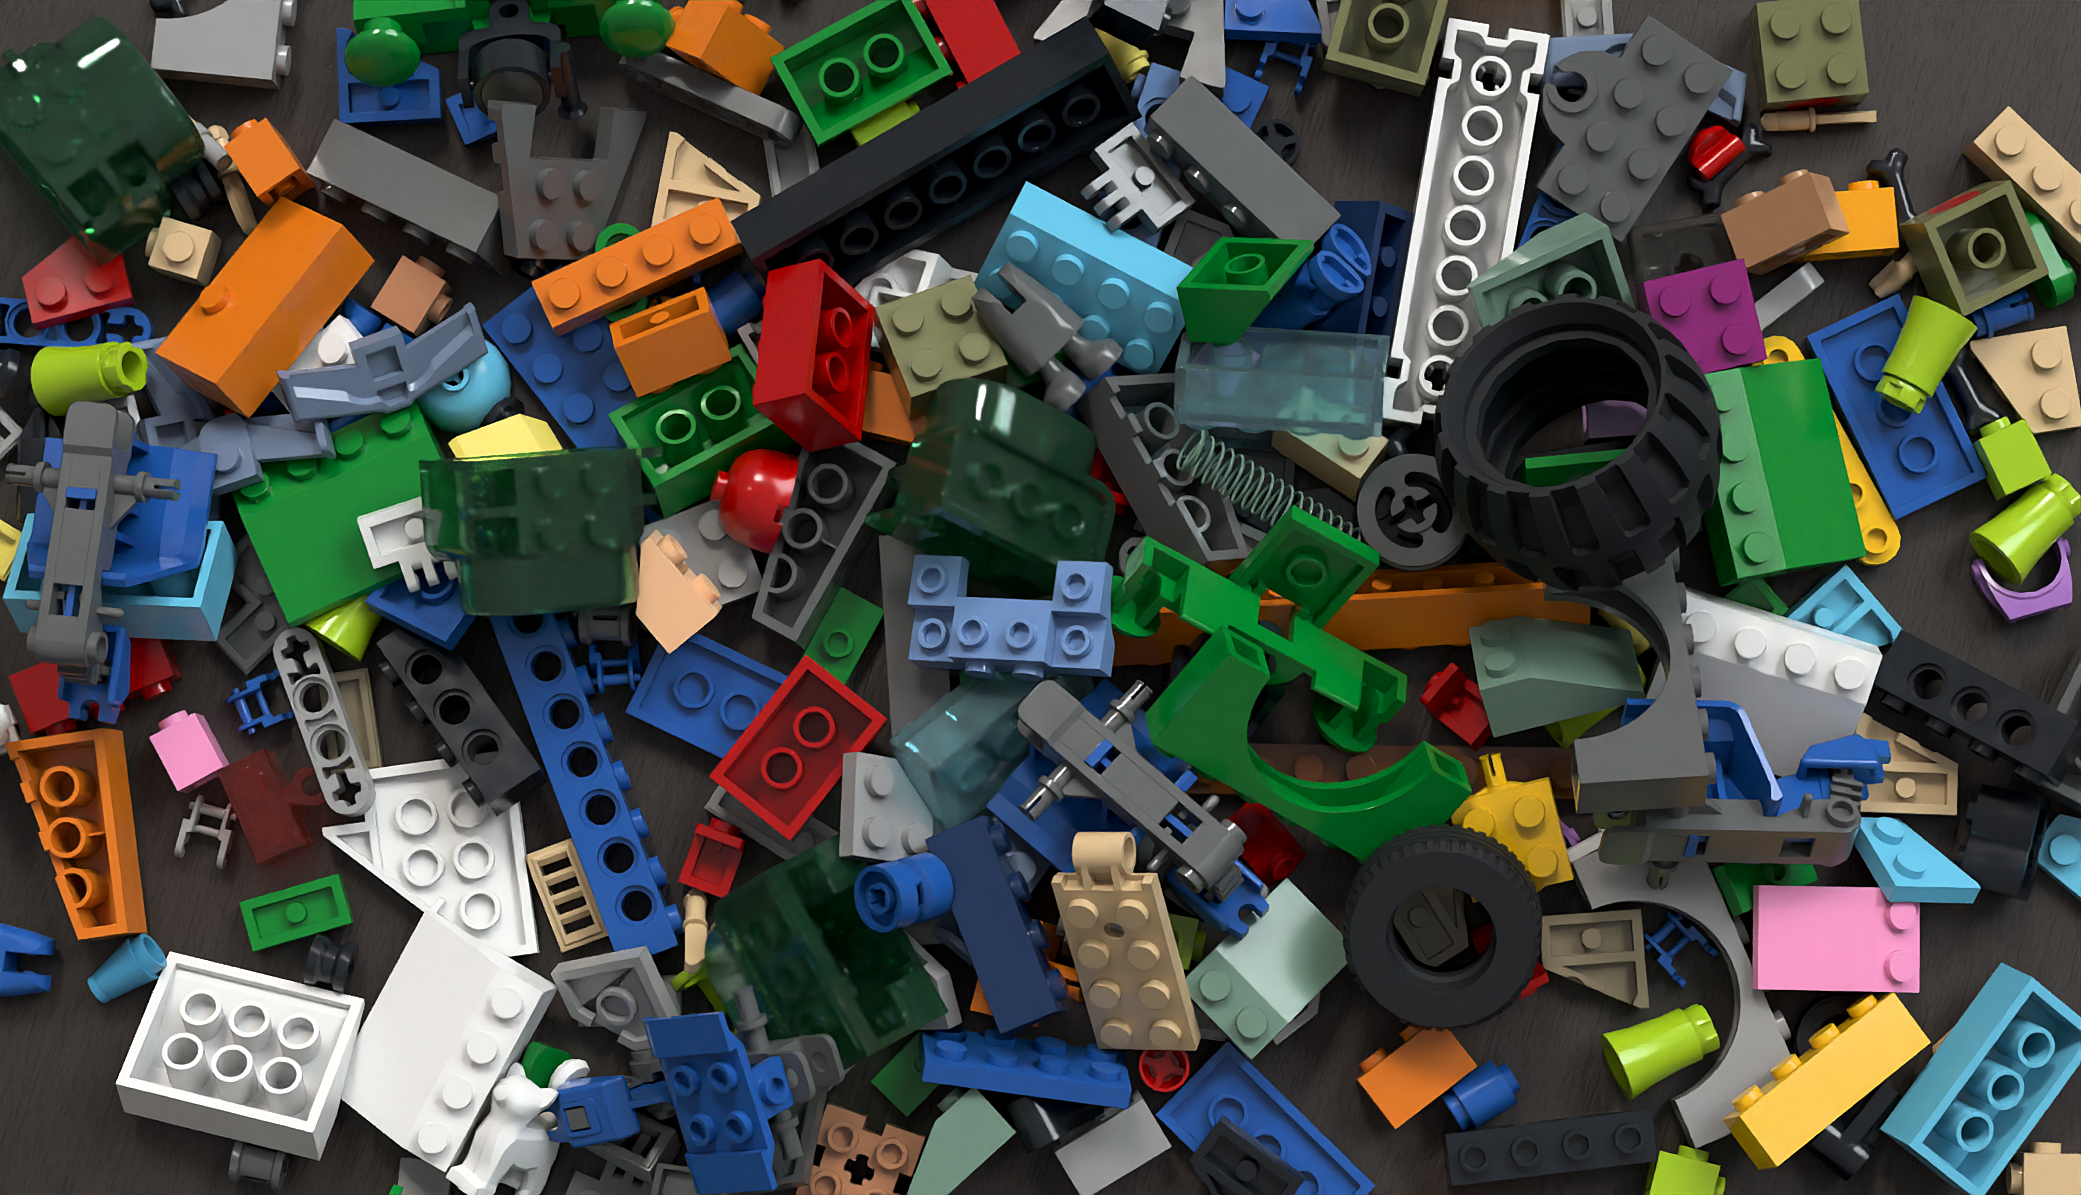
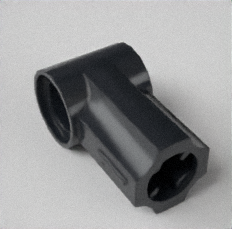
(1046, 1119)
(1850, 1138)

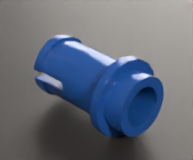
(2002, 314)

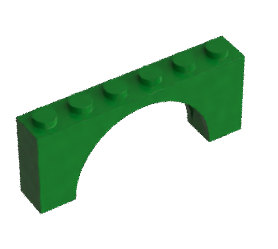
(1206, 725)

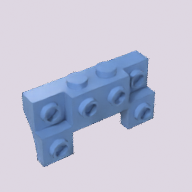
(1012, 634)

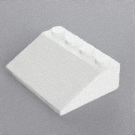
(1786, 675)
(442, 1040)
(241, 1055)

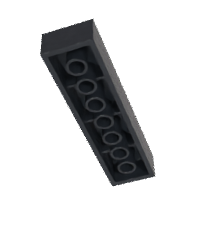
(945, 160)

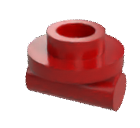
(1713, 150)

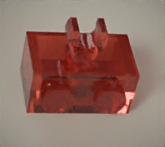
(269, 805)

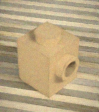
(183, 251)
(2044, 1171)

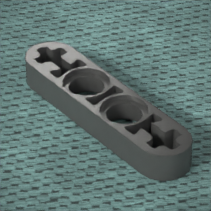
(714, 97)

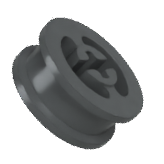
(1392, 478)

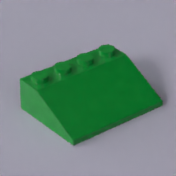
(1782, 475)
(309, 511)

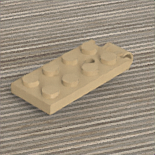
(1131, 973)

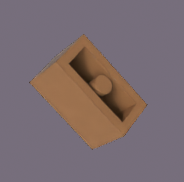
(1785, 221)

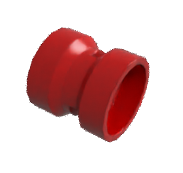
(1163, 1069)

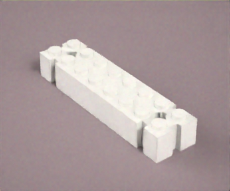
(1462, 204)

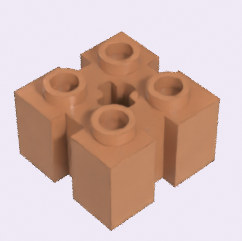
(845, 1137)

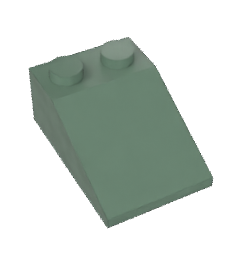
(1558, 261)
(1551, 671)
(1270, 975)
(959, 1141)

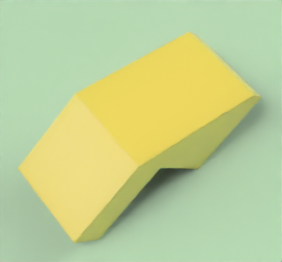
(509, 435)

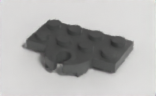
(1626, 122)

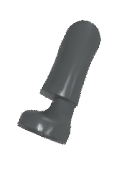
(1039, 331)

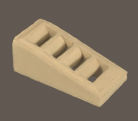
(551, 854)

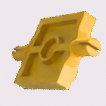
(1522, 819)

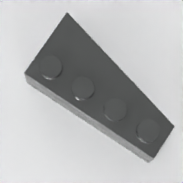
(1236, 168)
(413, 193)
(1141, 446)
(820, 537)

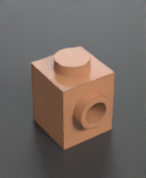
(414, 296)

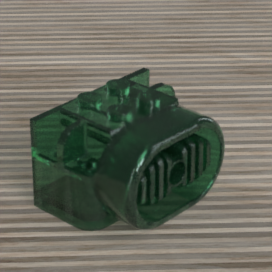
(96, 134)
(1000, 487)
(538, 527)
(816, 959)

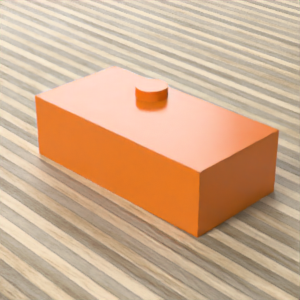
(265, 306)

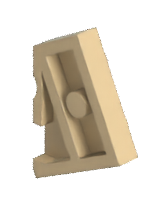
(693, 179)
(2034, 376)
(1914, 779)

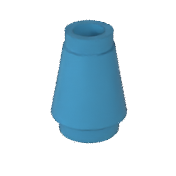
(128, 968)

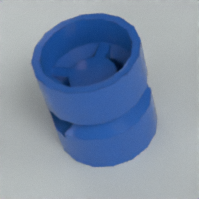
(903, 892)

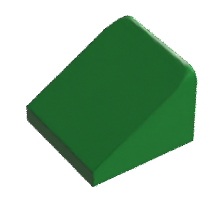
(541, 1062)

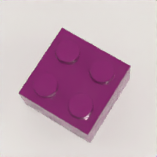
(1709, 314)

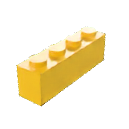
(1825, 1080)

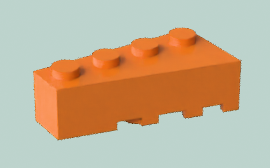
(87, 827)

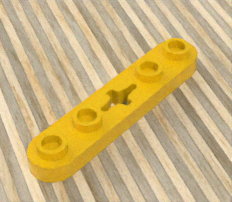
(1876, 523)

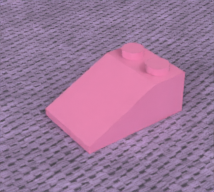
(1834, 940)

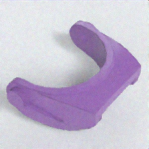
(2018, 605)

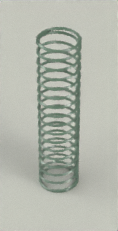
(1194, 455)

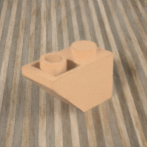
(671, 596)

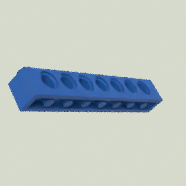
(575, 794)

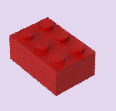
(813, 356)
(796, 747)

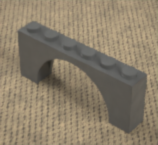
(1661, 753)

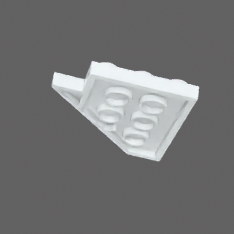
(447, 852)

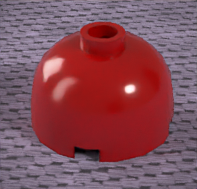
(755, 496)

